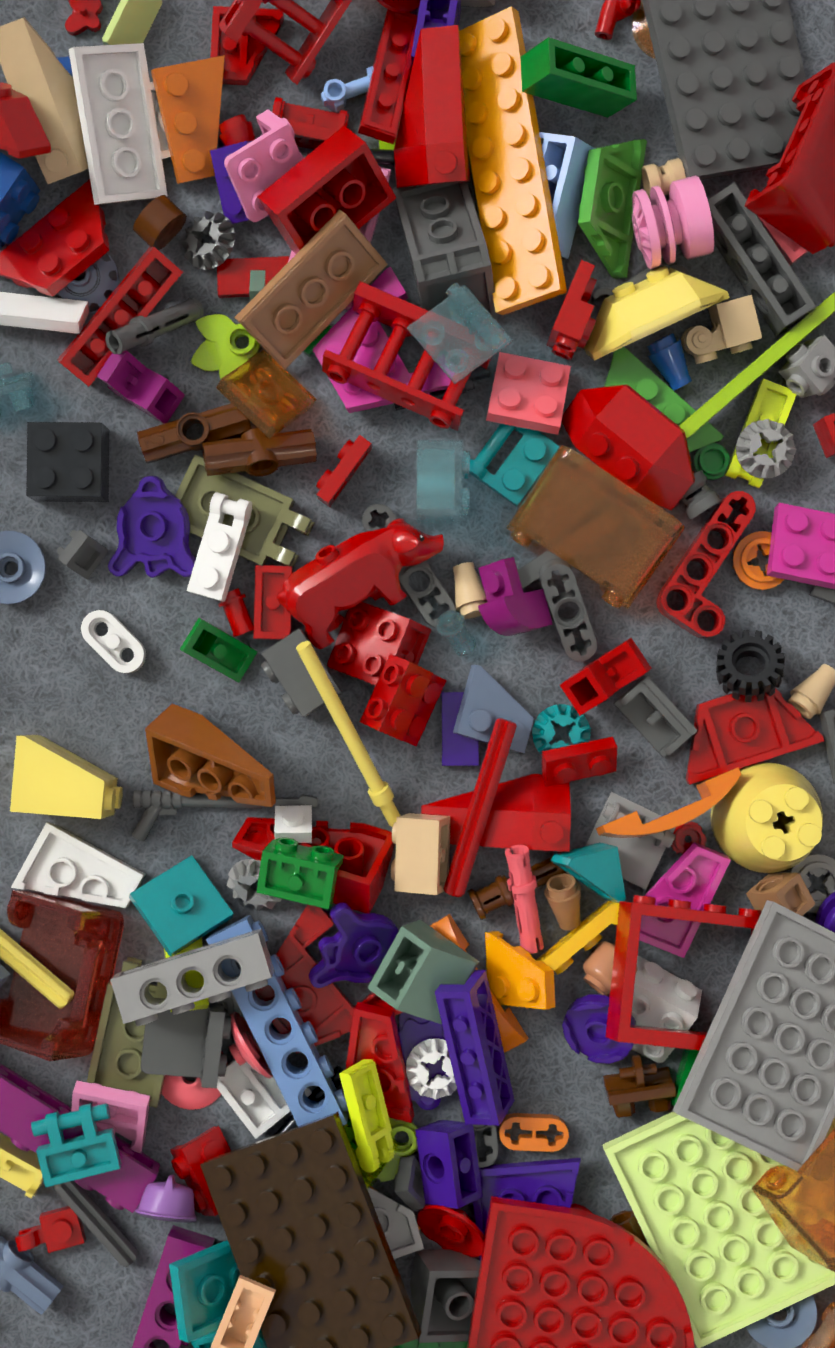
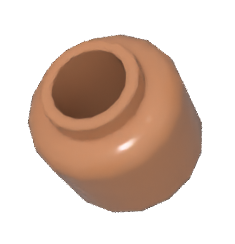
(599, 967)

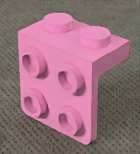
(262, 162)

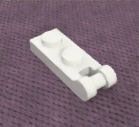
(219, 547)

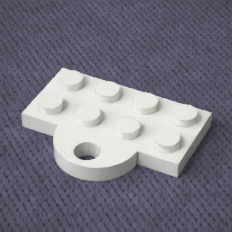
(119, 122)

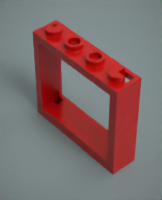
(625, 963)

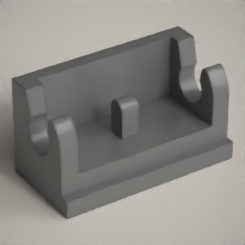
(655, 716)

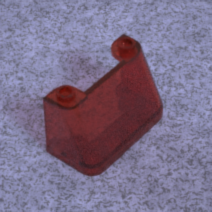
(78, 947)

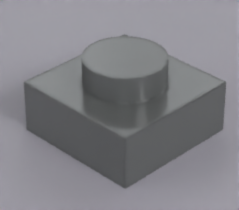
(409, 1183)

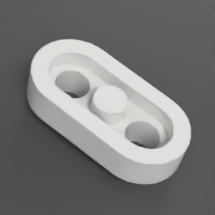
(114, 642)

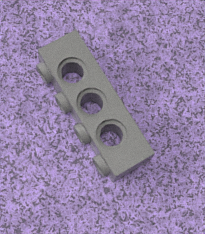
(132, 985)

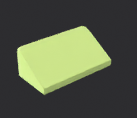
(131, 22)

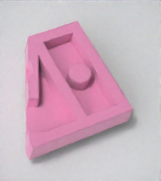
(126, 1109)

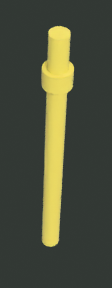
(378, 790)

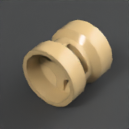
(662, 176)

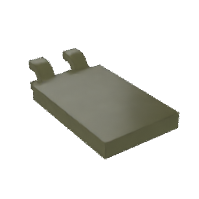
(269, 515)
(120, 1045)

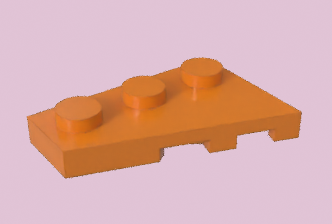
(190, 114)

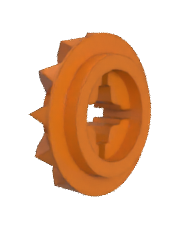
(745, 552)

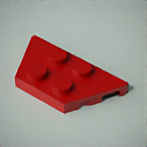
(58, 245)
(744, 733)

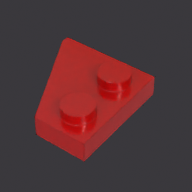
(244, 56)

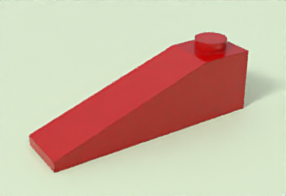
(520, 815)

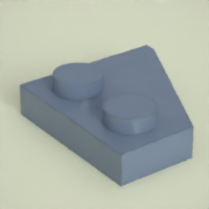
(483, 704)

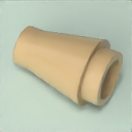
(468, 590)
(813, 692)

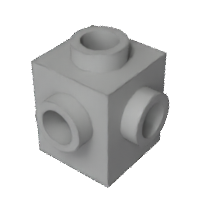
(810, 367)

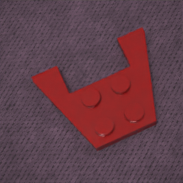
(323, 1007)

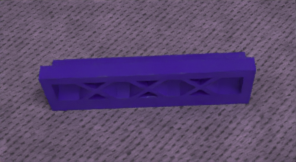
(475, 1050)

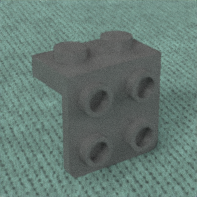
(187, 1044)

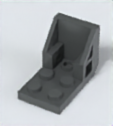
(445, 242)

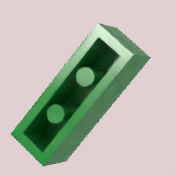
(578, 77)

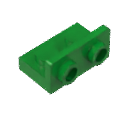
(299, 872)

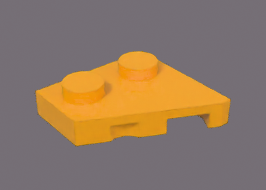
(517, 976)

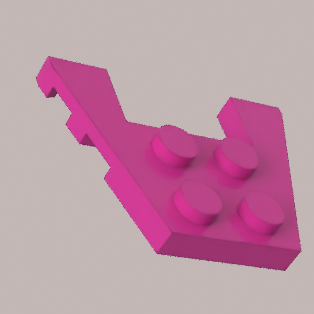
(353, 397)

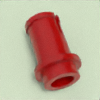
(237, 613)

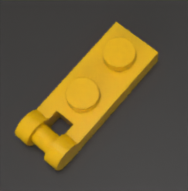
(584, 936)

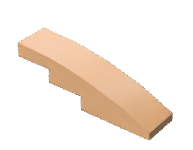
(243, 1314)

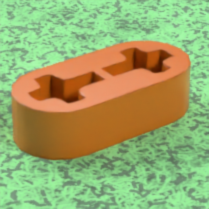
(533, 1141)

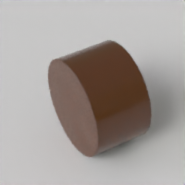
(159, 222)

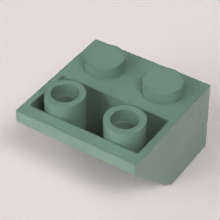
(416, 967)

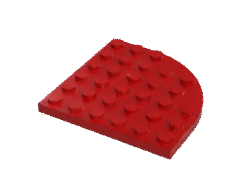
(571, 1283)

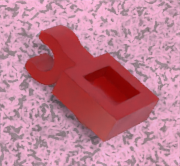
(58, 1229)

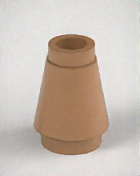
(564, 899)

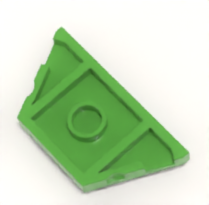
(606, 201)
(631, 371)

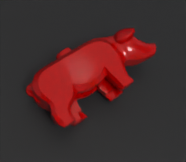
(351, 573)

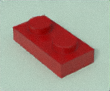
(351, 458)
(271, 617)
(579, 761)

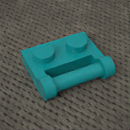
(520, 467)

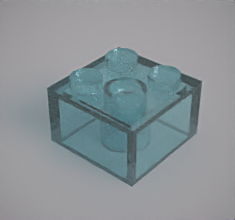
(439, 481)

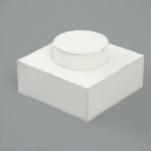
(294, 823)

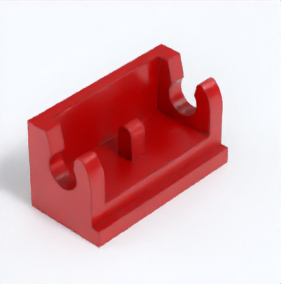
(310, 124)

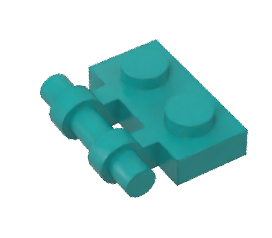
(77, 1156)

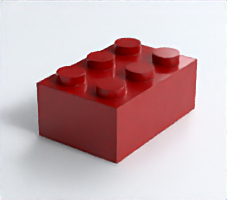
(329, 179)

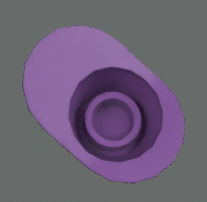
(168, 1202)

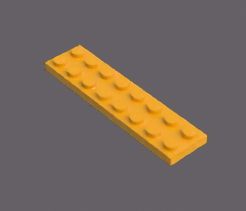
(509, 166)

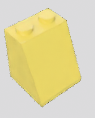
(59, 782)

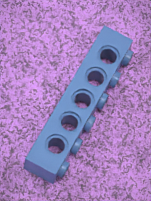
(276, 1046)

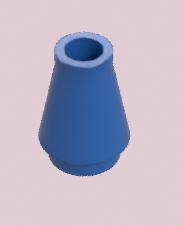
(670, 360)

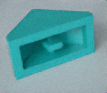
(596, 868)

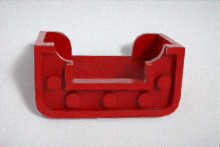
(802, 185)

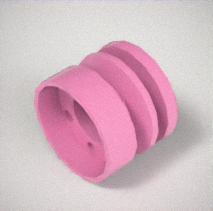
(679, 221)

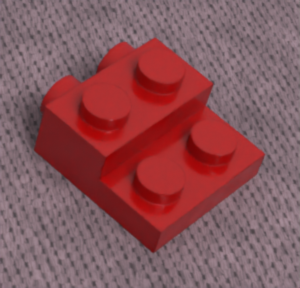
(574, 320)
(403, 700)

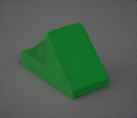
(218, 650)

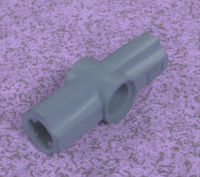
(25, 1277)

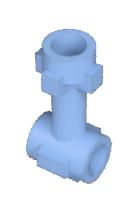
(337, 92)

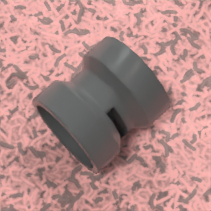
(702, 500)

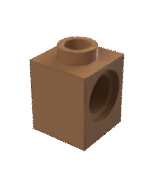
(783, 889)

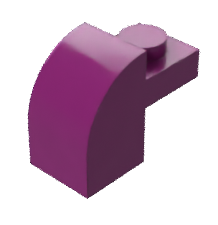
(141, 386)
(508, 608)

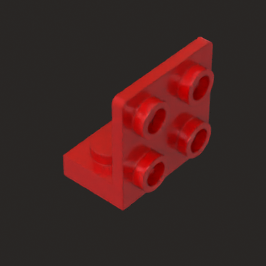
(370, 637)

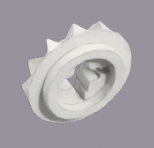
(418, 1075)

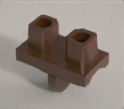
(637, 1085)

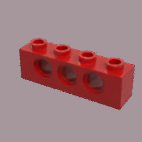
(131, 298)

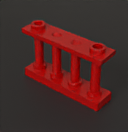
(241, 21)
(397, 313)

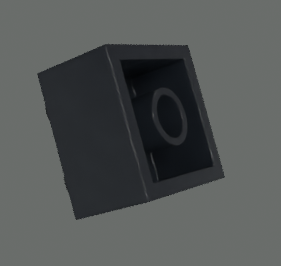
(67, 462)

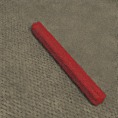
(479, 807)

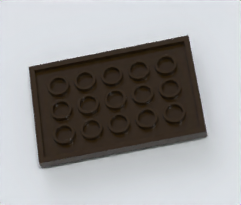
(313, 1235)

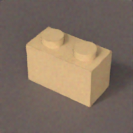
(421, 853)

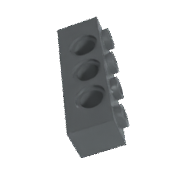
(757, 261)

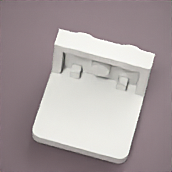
(664, 1003)

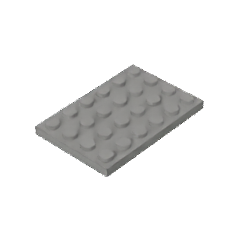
(772, 1044)

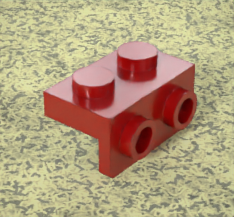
(187, 1165)

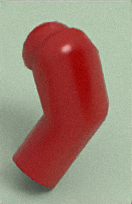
(612, 12)

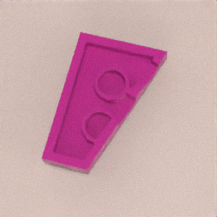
(689, 879)

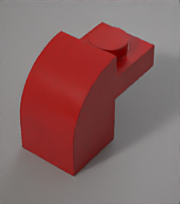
(605, 676)

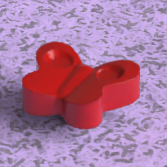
(84, 16)

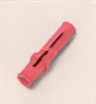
(523, 891)

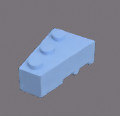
(565, 166)

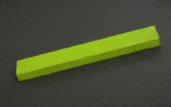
(759, 367)

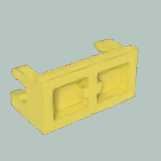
(19, 1167)

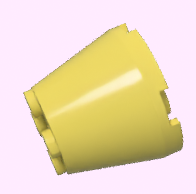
(747, 812)

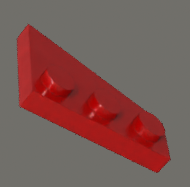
(377, 1038)

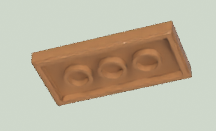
(311, 290)

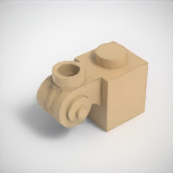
(733, 327)

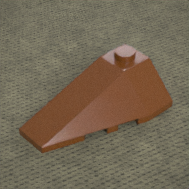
(197, 757)

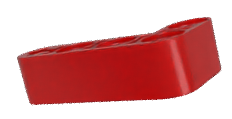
(710, 560)

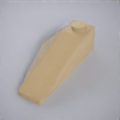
(37, 73)

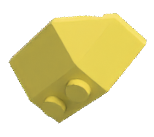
(649, 307)

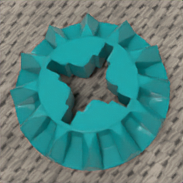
(562, 715)

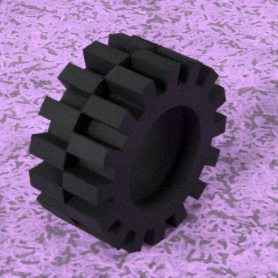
(754, 647)

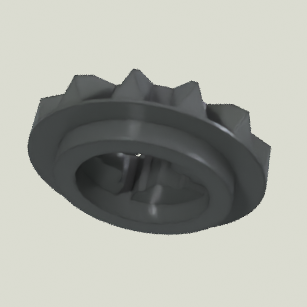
(205, 255)

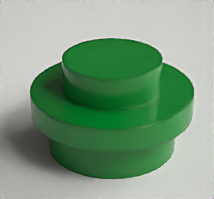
(712, 460)

